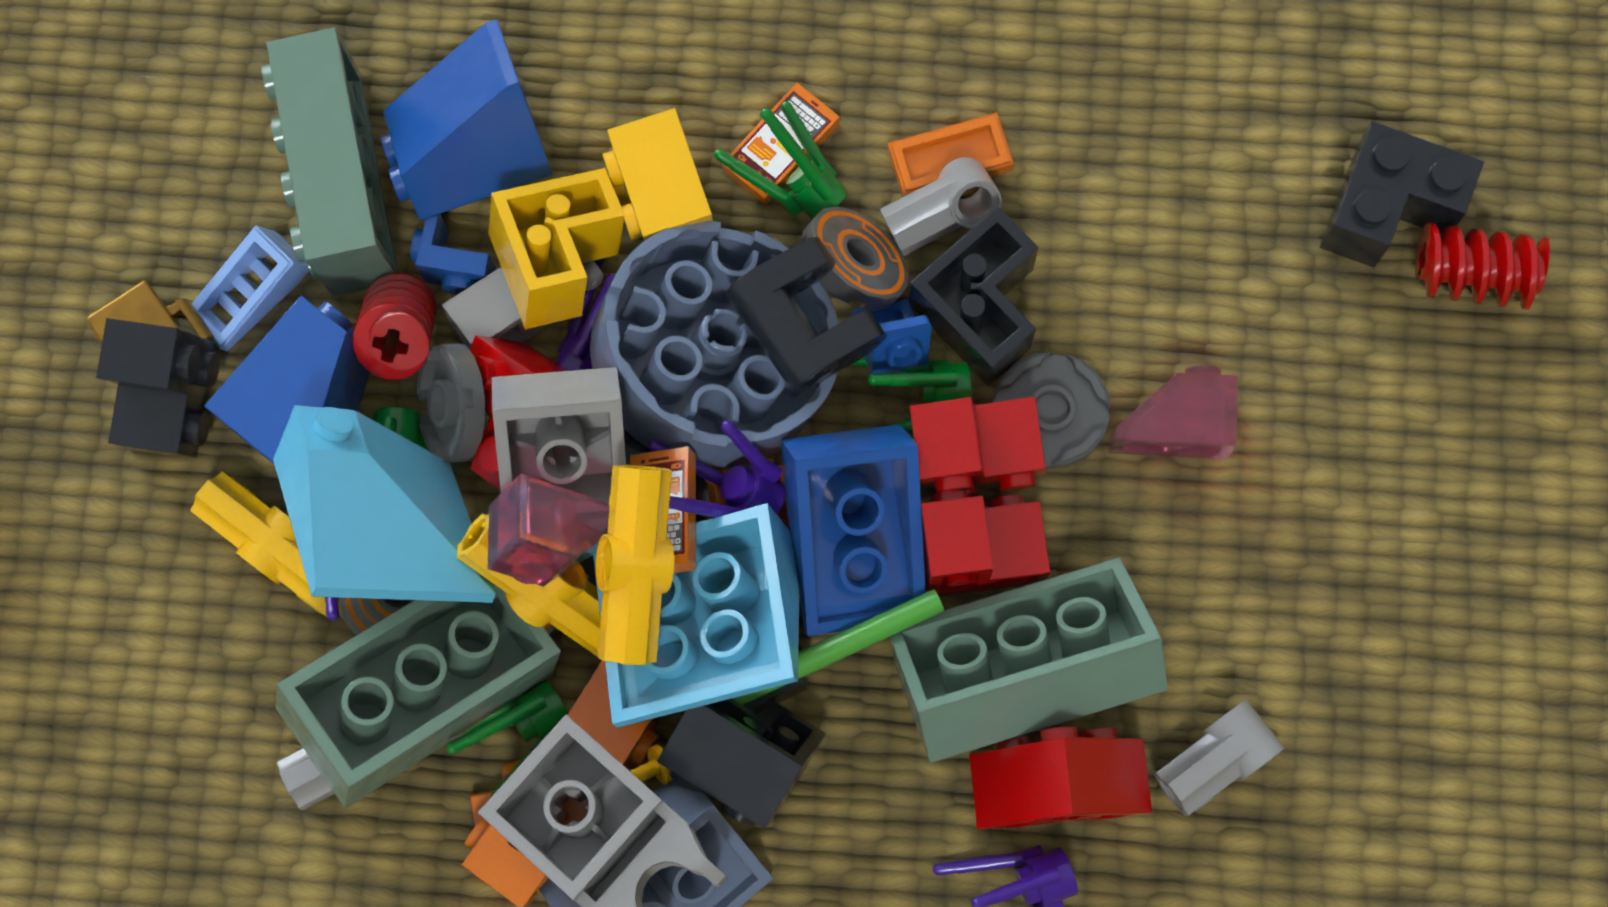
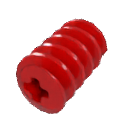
(1482, 263)
(395, 326)

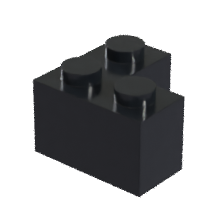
(1397, 180)
(966, 296)
(160, 386)
(741, 756)

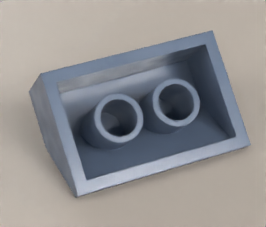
(678, 885)

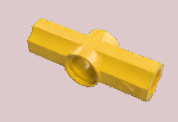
(259, 533)
(634, 564)
(566, 602)

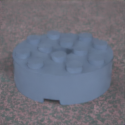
(688, 353)

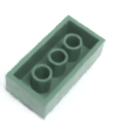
(329, 160)
(1029, 659)
(410, 688)

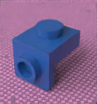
(443, 265)
(906, 339)

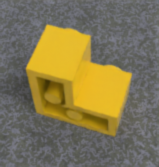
(655, 175)
(546, 235)

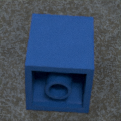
(463, 129)
(298, 362)

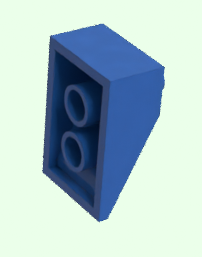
(854, 524)

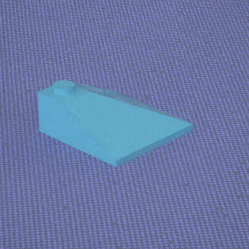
(373, 511)
(722, 625)

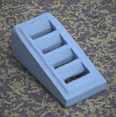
(262, 299)

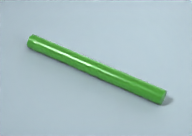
(861, 637)

